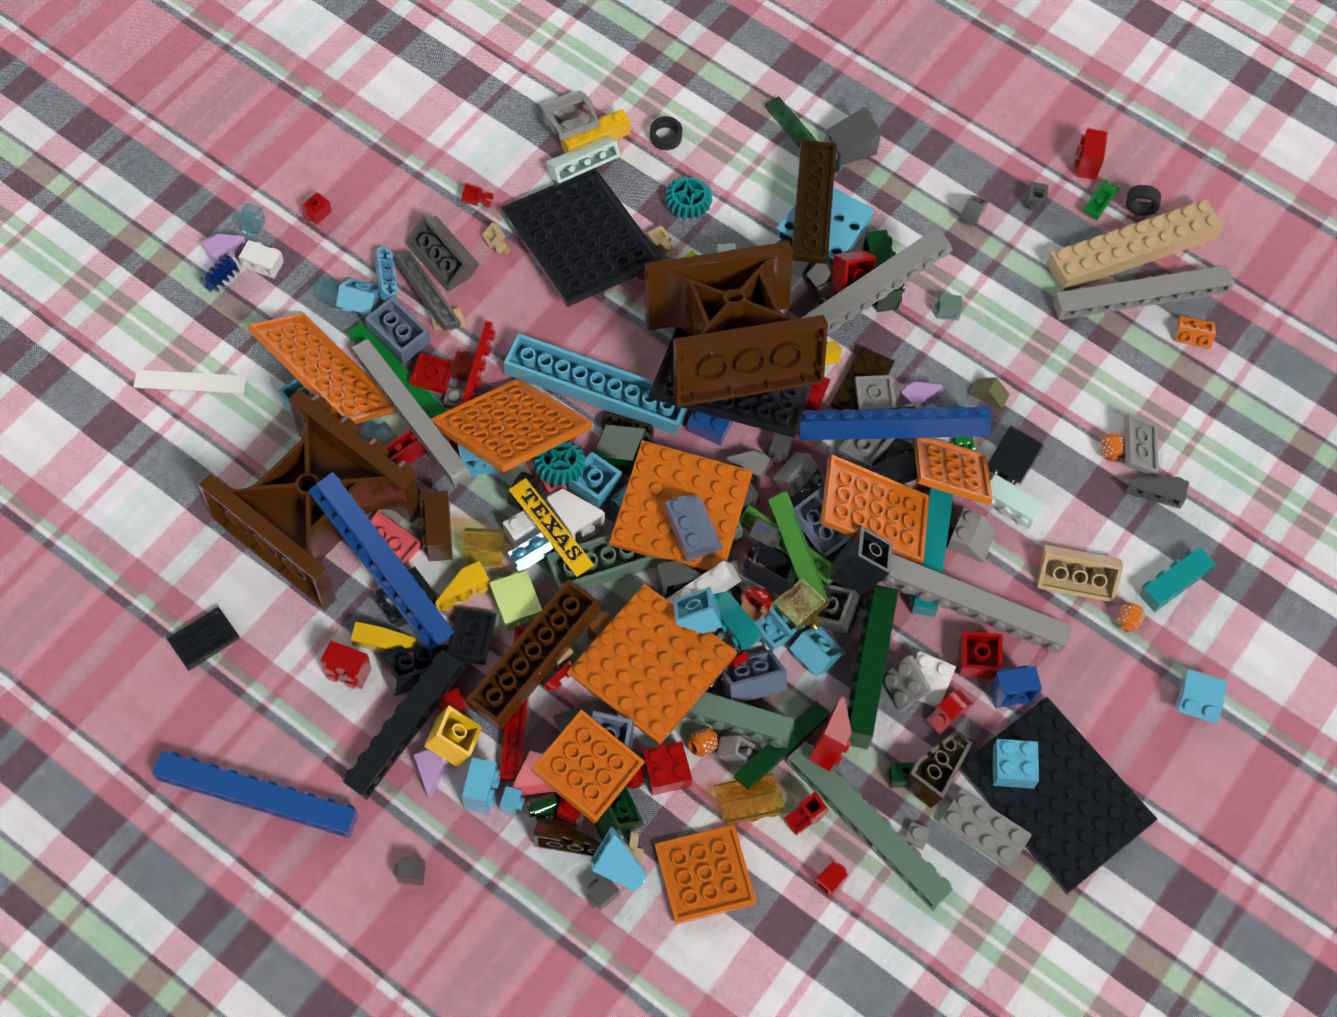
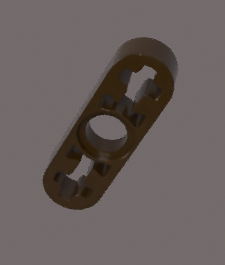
(623, 420)

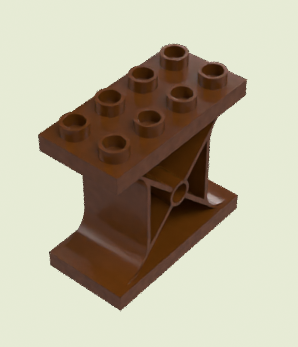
(734, 324)
(282, 518)

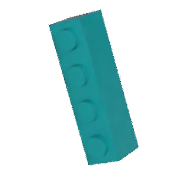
(1177, 579)
(736, 622)

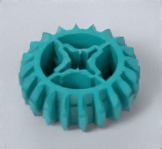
(697, 191)
(559, 469)

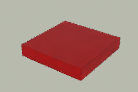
(431, 373)

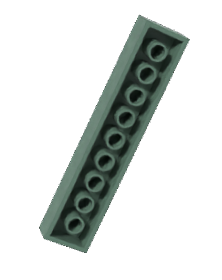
(608, 561)

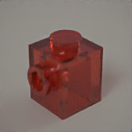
(462, 365)

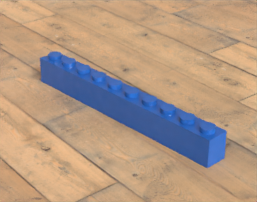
(896, 423)
(381, 561)
(255, 794)

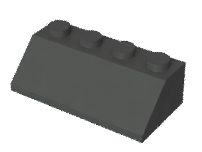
(441, 252)

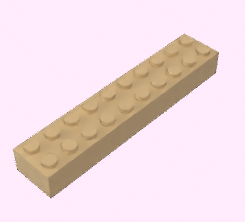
(1134, 245)

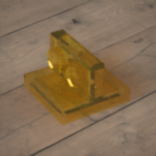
(484, 546)
(801, 604)

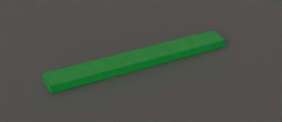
(422, 396)

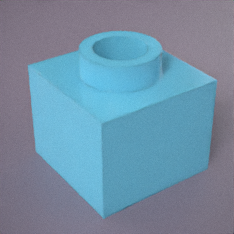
(512, 801)

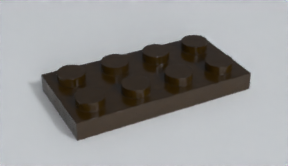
(865, 364)

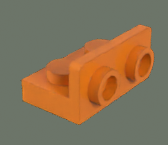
(1195, 332)

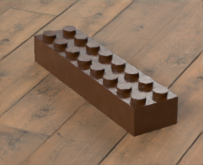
(533, 654)

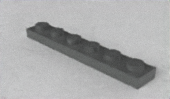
(427, 290)

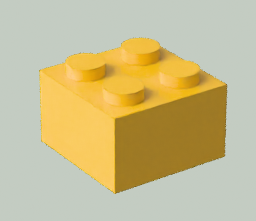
(453, 736)

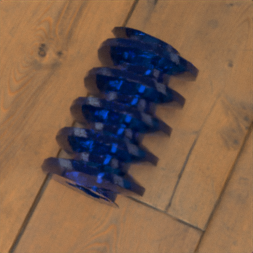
(219, 273)

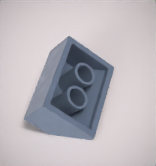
(809, 517)
(692, 527)
(754, 678)

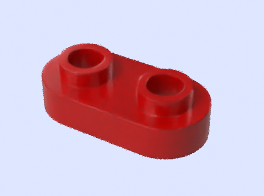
(554, 683)

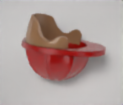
(756, 602)

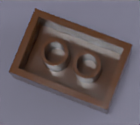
(436, 526)

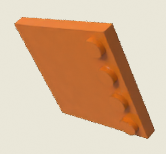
(952, 469)
(587, 766)
(705, 874)

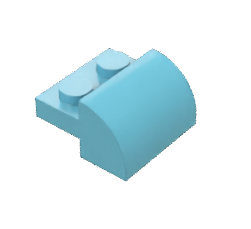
(529, 552)
(777, 629)

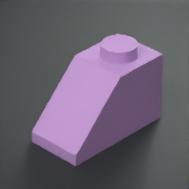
(222, 244)
(920, 393)
(430, 769)

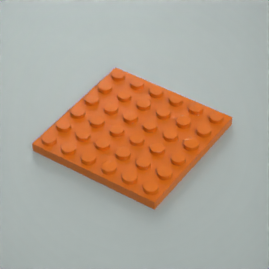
(511, 424)
(669, 474)
(651, 665)

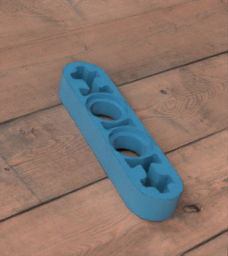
(383, 252)

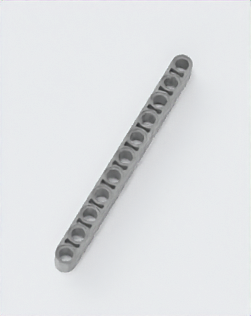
(411, 412)

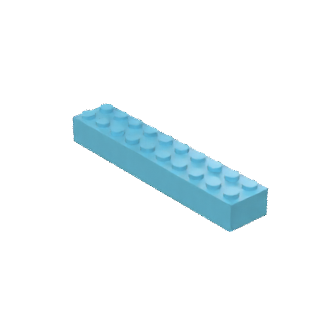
(590, 383)

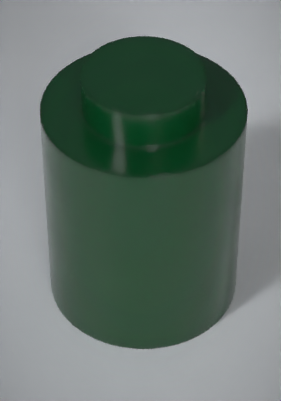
(543, 806)

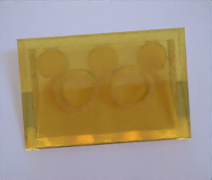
(740, 805)

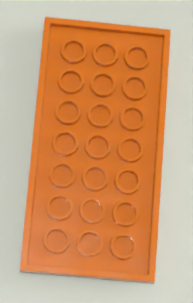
(322, 367)

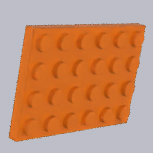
(877, 503)

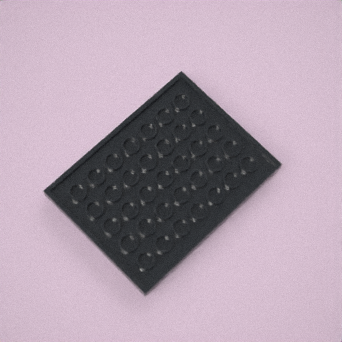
(581, 236)
(770, 411)
(1078, 808)

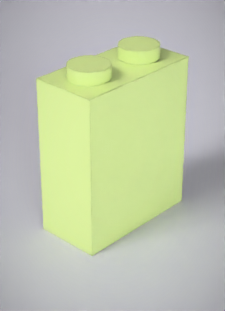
(515, 599)

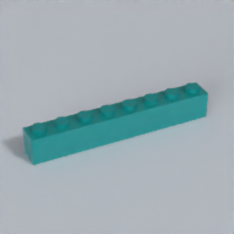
(935, 544)

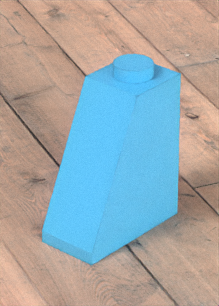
(618, 862)

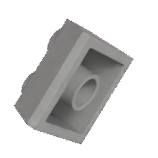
(972, 535)

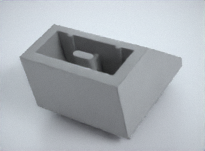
(799, 474)

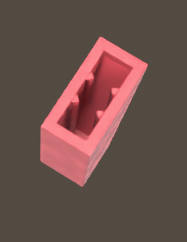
(529, 782)

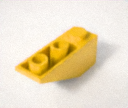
(467, 583)

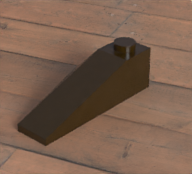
(937, 768)
(561, 837)

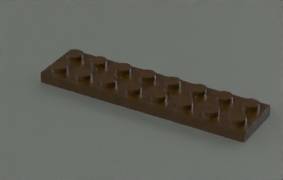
(814, 202)

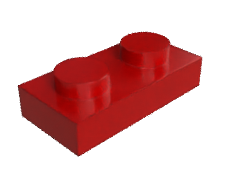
(816, 395)

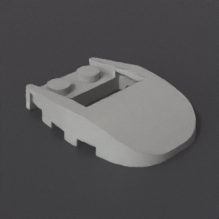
(569, 127)

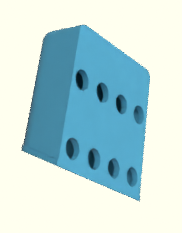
(848, 223)

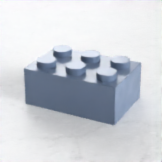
(398, 330)

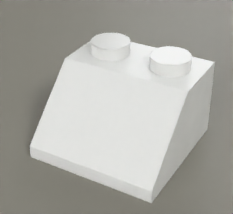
(520, 528)
(937, 675)

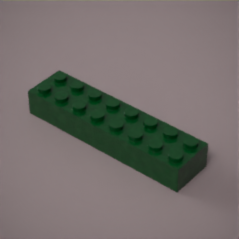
(871, 664)

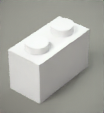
(261, 259)

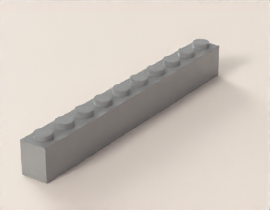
(883, 279)
(1142, 292)
(977, 604)

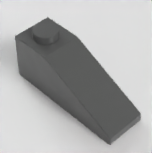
(1163, 490)

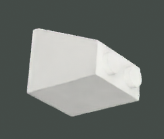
(576, 515)

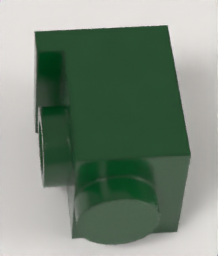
(896, 777)

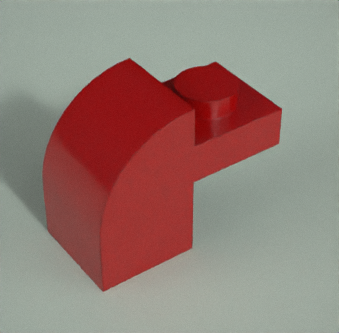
(949, 710)
(810, 812)

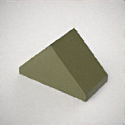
(990, 391)

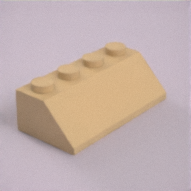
(1079, 573)

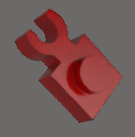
(473, 195)

